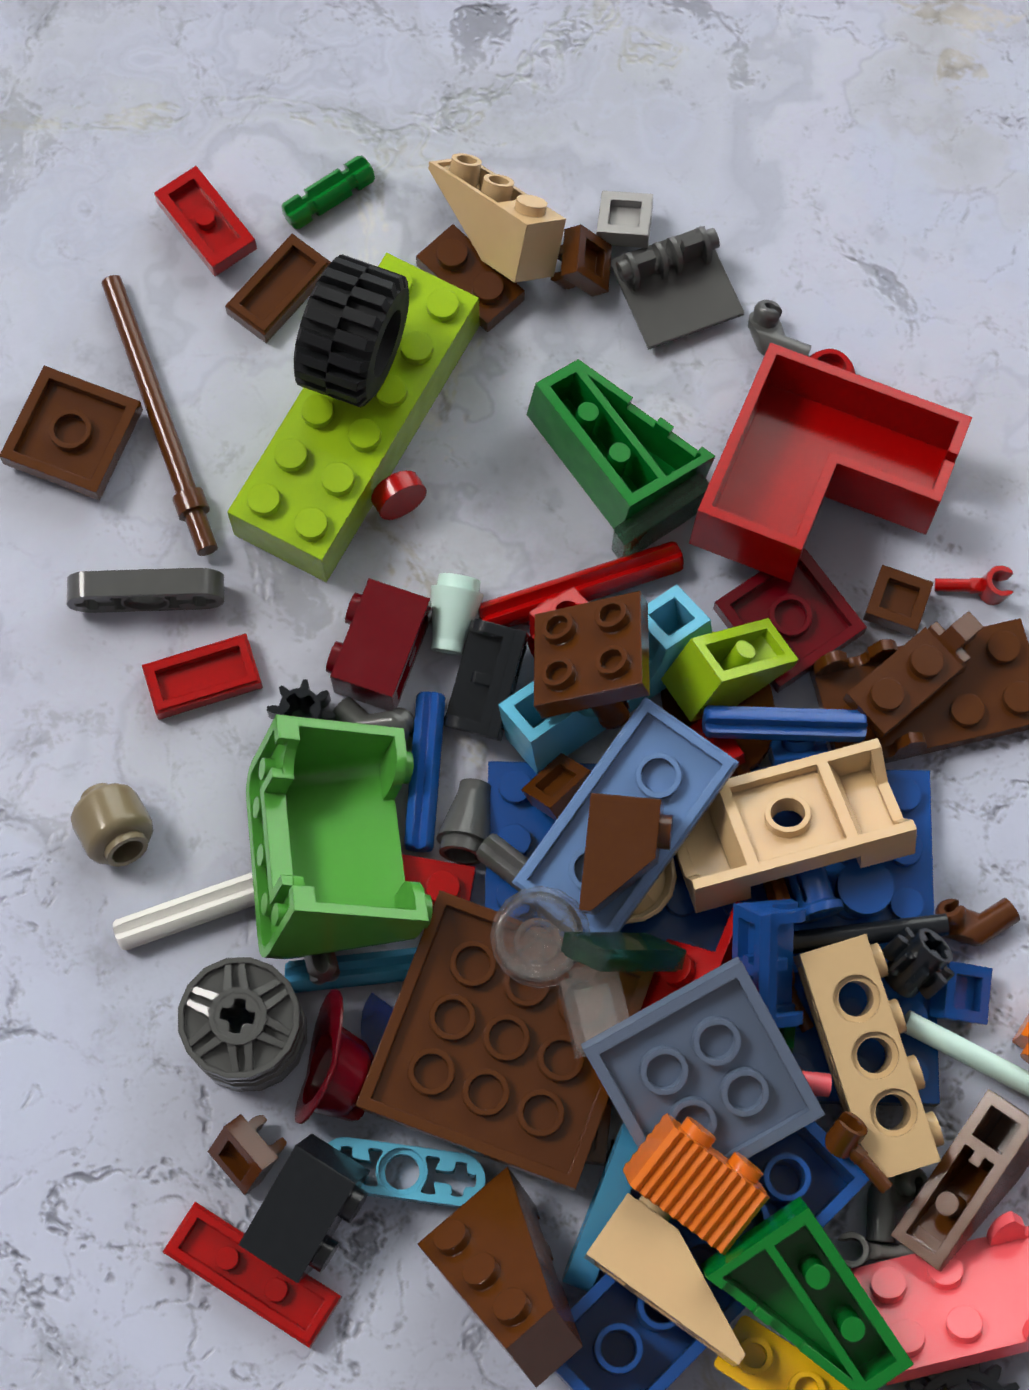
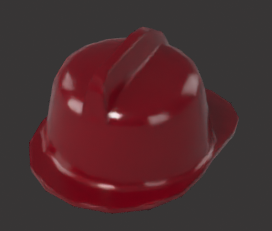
(335, 1067)

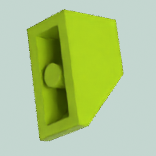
(727, 666)

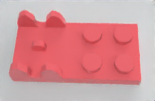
(959, 1314)

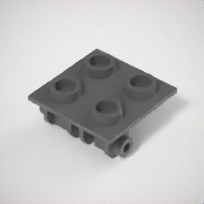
(677, 286)

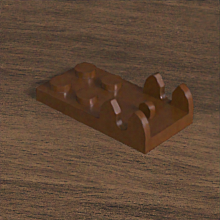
(977, 705)

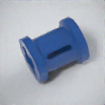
(815, 893)

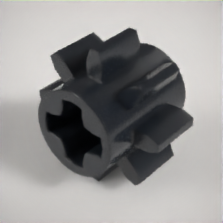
(302, 699)
(918, 963)

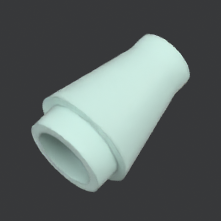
(453, 606)

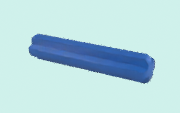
(784, 724)
(426, 772)

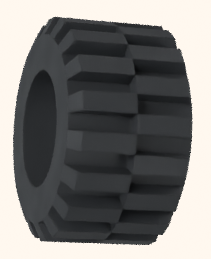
(351, 330)

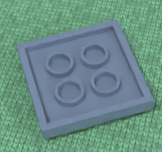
(710, 1058)

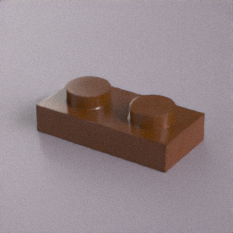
(458, 263)

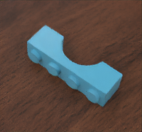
(671, 624)

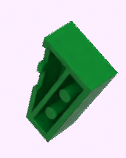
(609, 443)
(809, 1295)

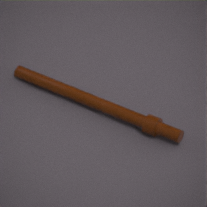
(189, 499)

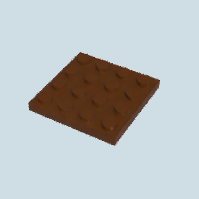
(487, 1056)

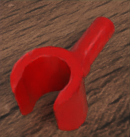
(981, 586)

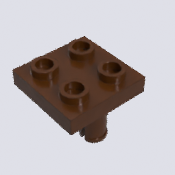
(592, 658)

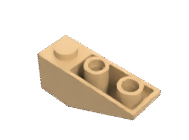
(504, 224)

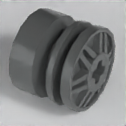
(262, 1050)

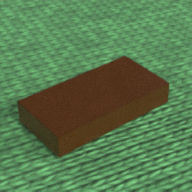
(277, 288)

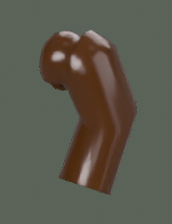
(975, 927)

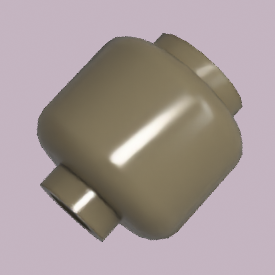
(112, 824)

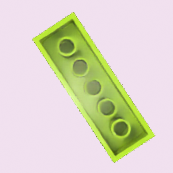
(331, 455)

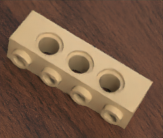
(823, 975)

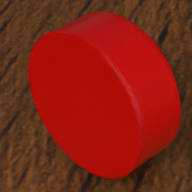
(398, 494)

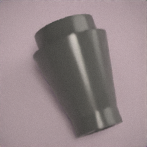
(466, 823)

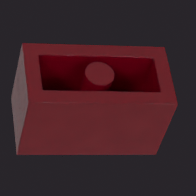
(379, 645)

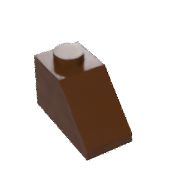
(620, 846)

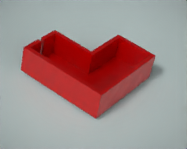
(817, 436)

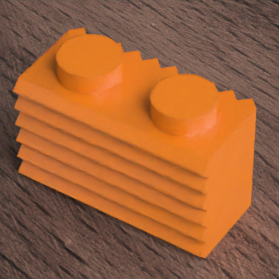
(696, 1181)

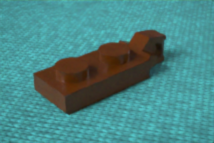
(913, 674)

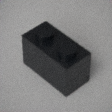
(305, 1209)

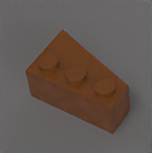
(506, 1275)

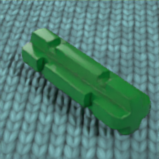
(328, 192)

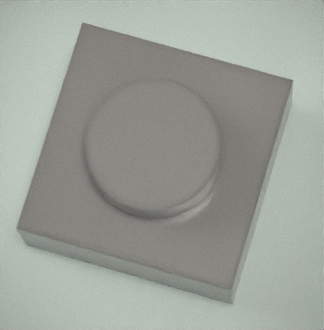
(625, 218)

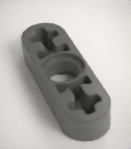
(145, 590)

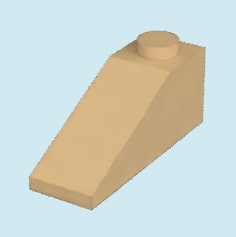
(656, 1265)

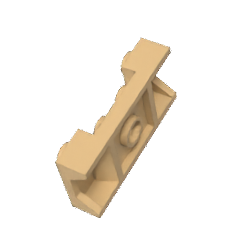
(844, 814)

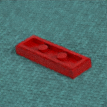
(212, 1252)

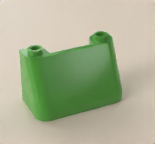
(330, 838)

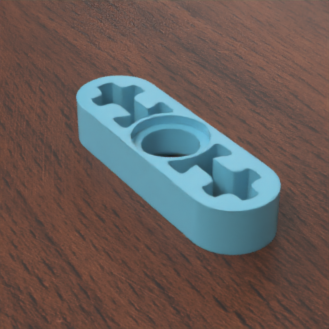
(447, 1165)

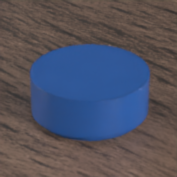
(864, 890)

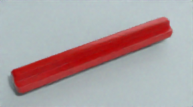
(590, 583)

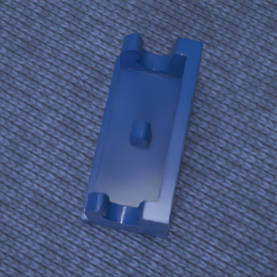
(765, 946)

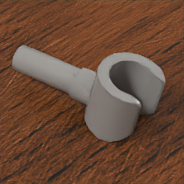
(873, 1250)

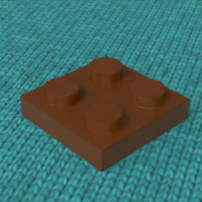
(71, 432)

